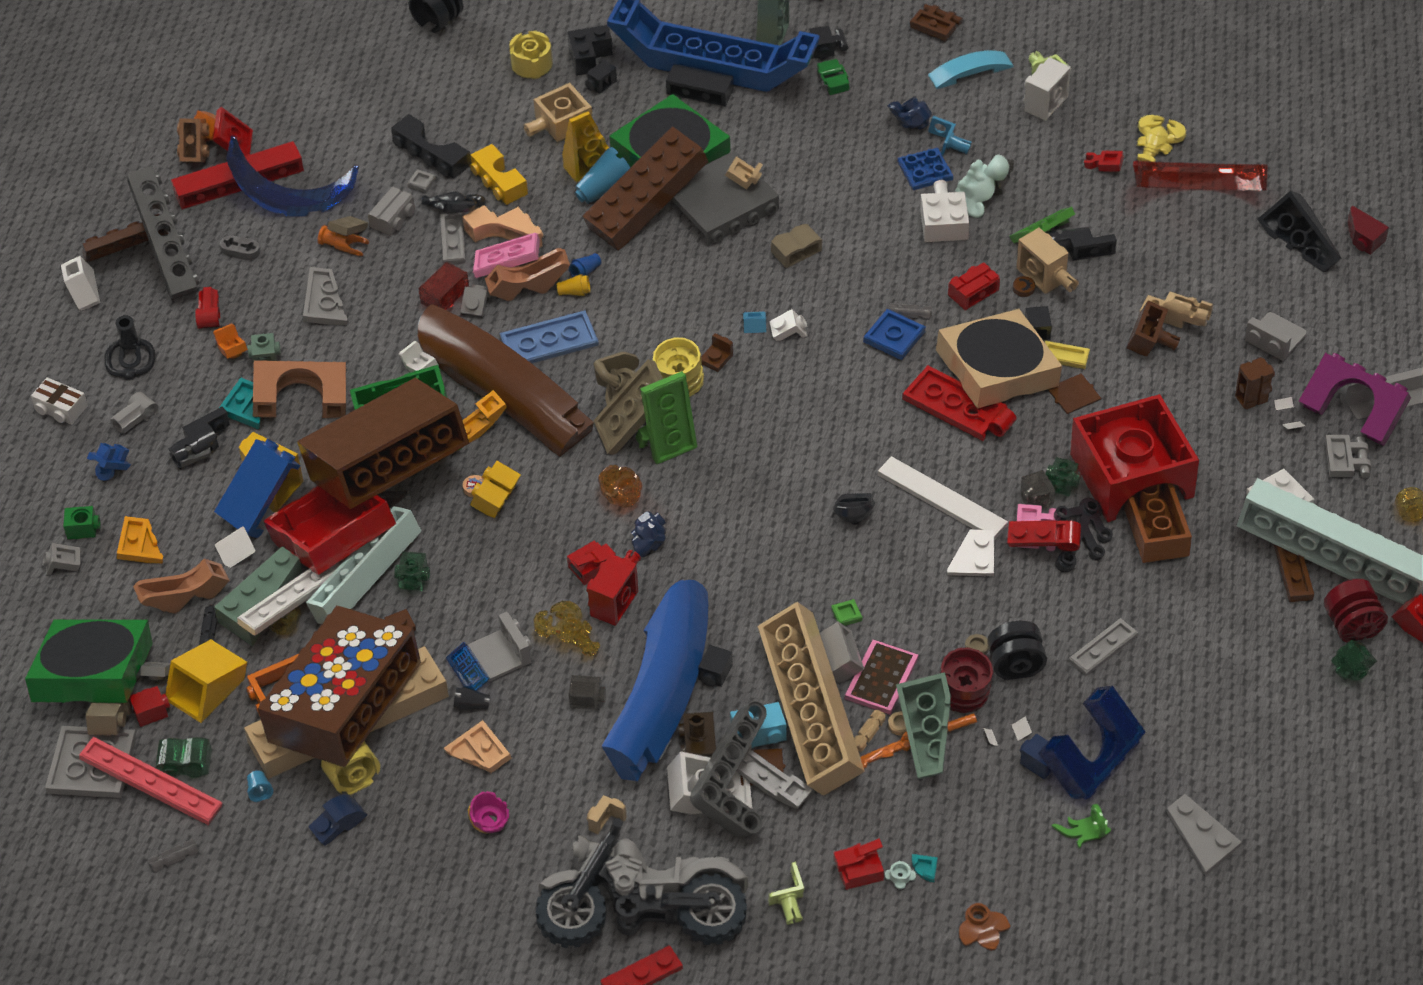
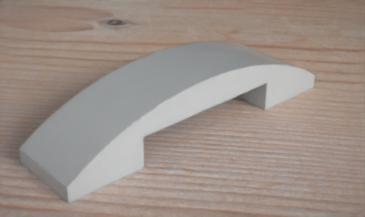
(772, 781)

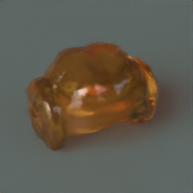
(620, 485)

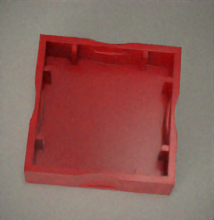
(325, 530)

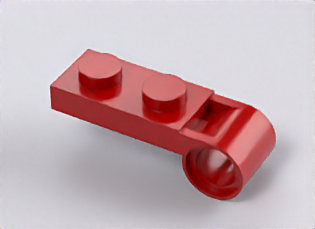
(1045, 533)

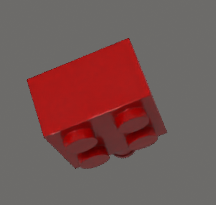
(613, 587)

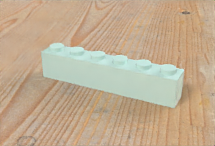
(364, 566)

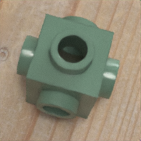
(264, 346)

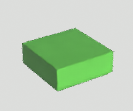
(847, 612)

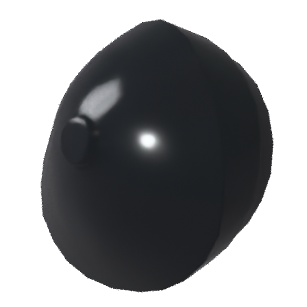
(854, 507)

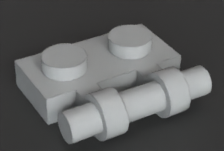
(1340, 458)

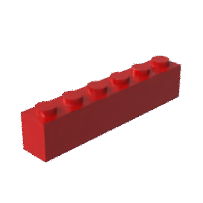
(219, 181)

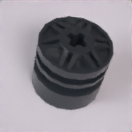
(435, 11)

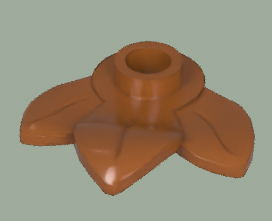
(982, 930)

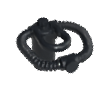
(128, 340)

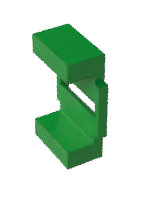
(835, 84)

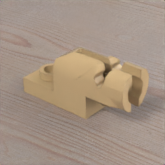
(1183, 309)

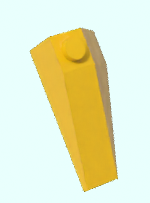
(582, 146)

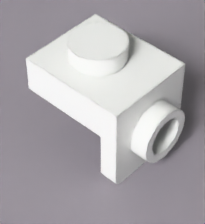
(788, 324)
(415, 358)

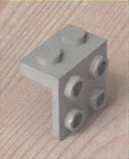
(1274, 335)
(503, 649)

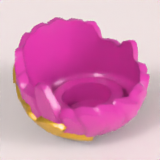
(484, 805)

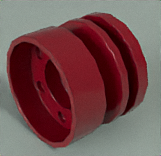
(1355, 610)
(968, 678)

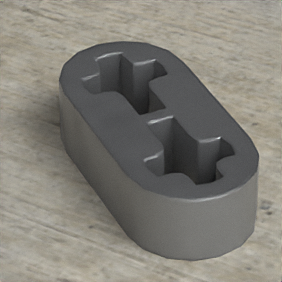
(240, 247)

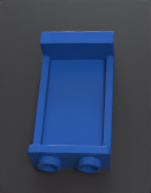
(255, 486)

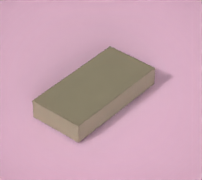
(347, 225)

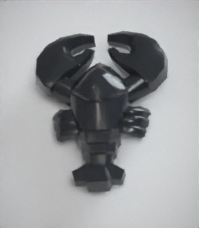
(455, 202)

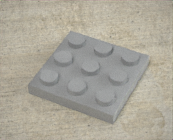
(75, 777)

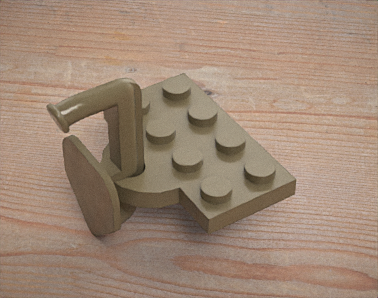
(623, 397)

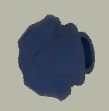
(911, 113)
(648, 533)

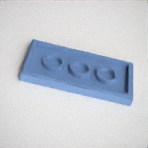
(552, 337)

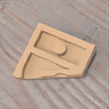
(479, 748)

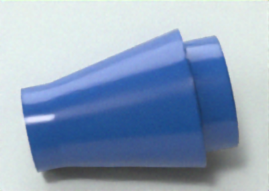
(584, 265)

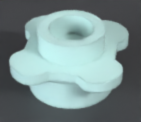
(900, 868)

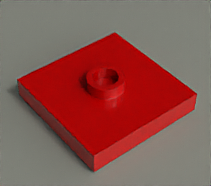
(229, 125)

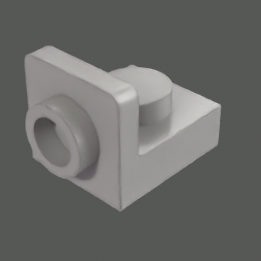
(61, 557)

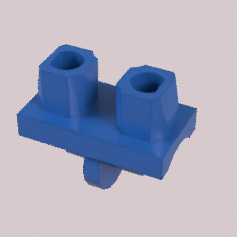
(109, 459)

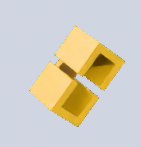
(495, 488)

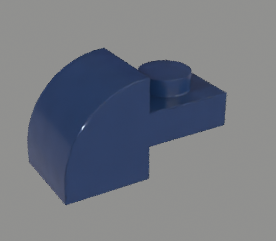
(339, 814)

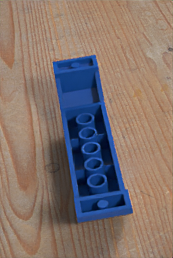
(749, 61)

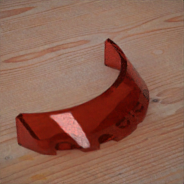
(1200, 176)

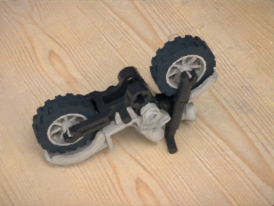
(641, 894)

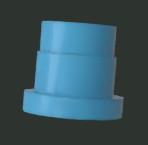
(258, 786)

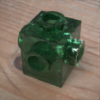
(1063, 475)
(412, 571)
(1353, 661)

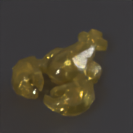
(568, 629)

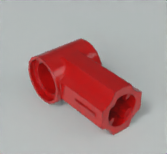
(208, 308)

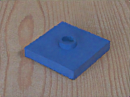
(894, 334)

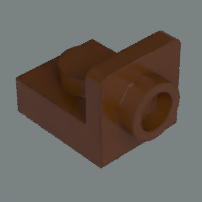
(718, 353)

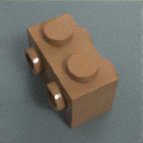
(192, 140)

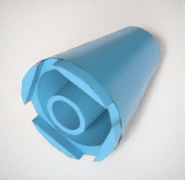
(601, 176)

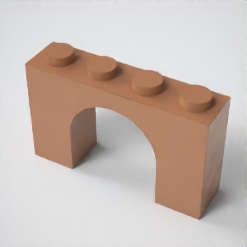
(273, 376)

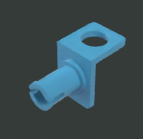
(951, 141)

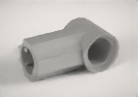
(138, 408)

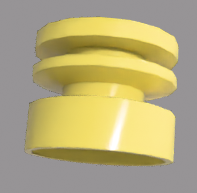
(677, 356)

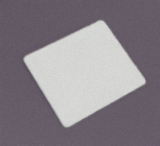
(235, 547)

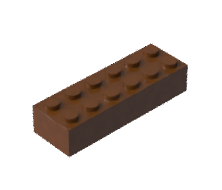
(645, 188)

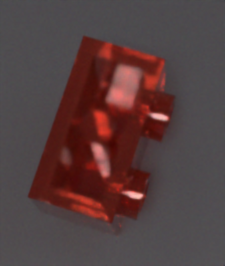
(444, 287)

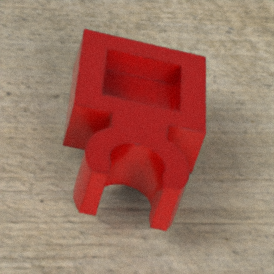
(1105, 162)

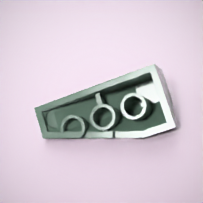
(926, 717)

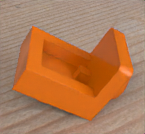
(229, 342)

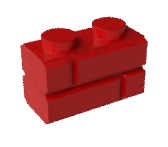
(973, 286)

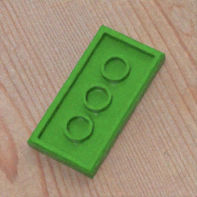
(669, 417)

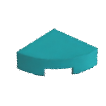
(925, 866)

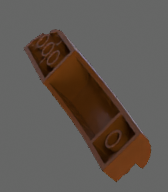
(487, 364)

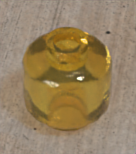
(1410, 504)
(286, 624)

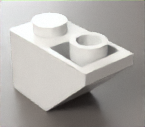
(81, 282)

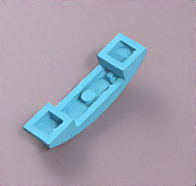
(967, 65)

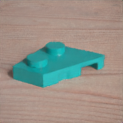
(240, 404)

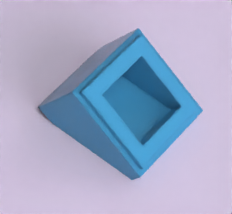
(754, 322)

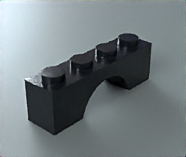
(448, 158)

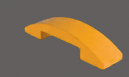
(485, 416)

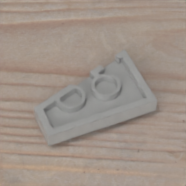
(322, 299)
(1203, 834)

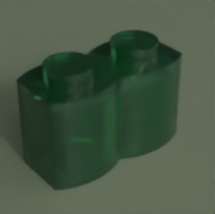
(184, 756)

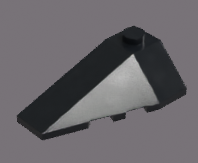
(1300, 228)

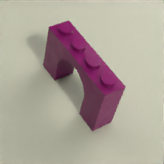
(1335, 373)

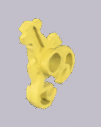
(1156, 136)

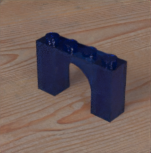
(1119, 735)

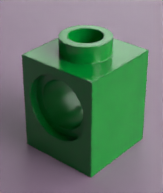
(81, 522)

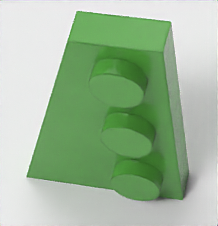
(1058, 218)

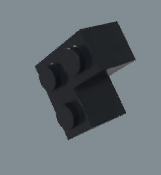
(587, 45)

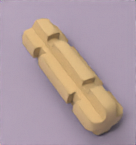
(869, 729)

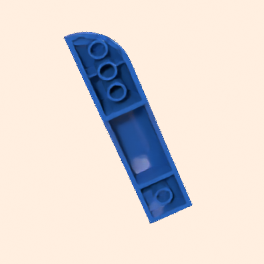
(664, 681)

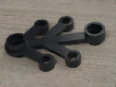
(1086, 516)

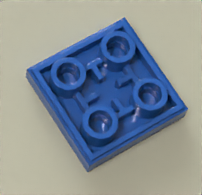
(925, 168)

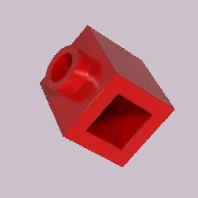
(149, 705)

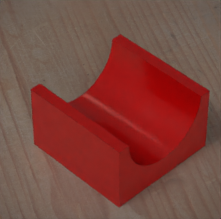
(1131, 450)

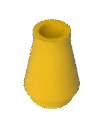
(576, 286)

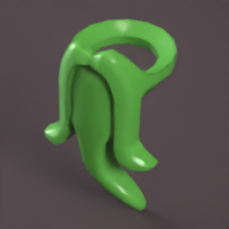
(1087, 828)

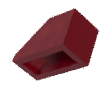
(1366, 231)

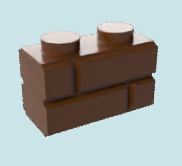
(1254, 383)

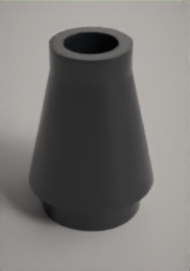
(470, 699)

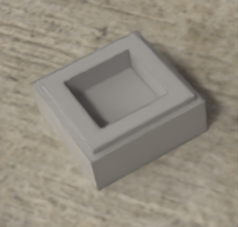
(421, 181)

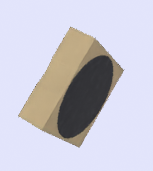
(998, 358)

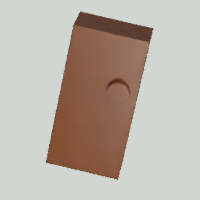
(1158, 523)

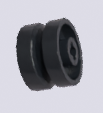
(1017, 650)

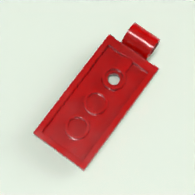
(948, 401)

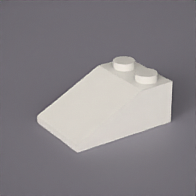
(683, 776)

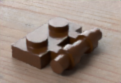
(935, 22)

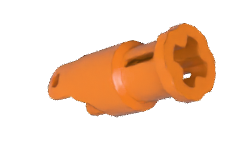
(340, 241)

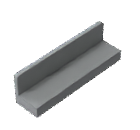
(1362, 398)

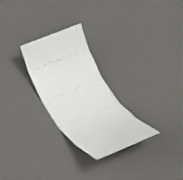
(1283, 404)
(1020, 728)

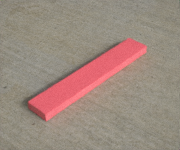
(150, 780)

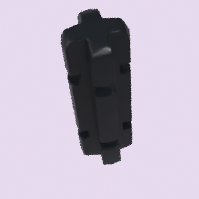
(208, 625)

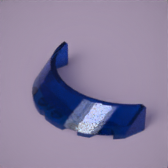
(283, 199)

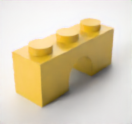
(505, 185)

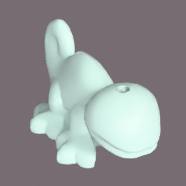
(980, 183)

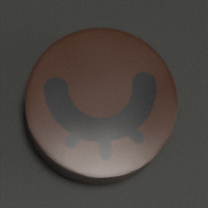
(1024, 286)

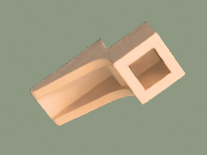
(511, 225)

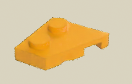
(138, 542)

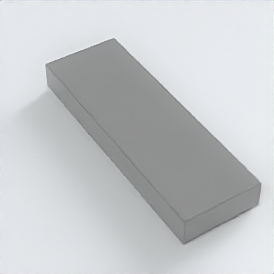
(452, 238)
(1103, 647)

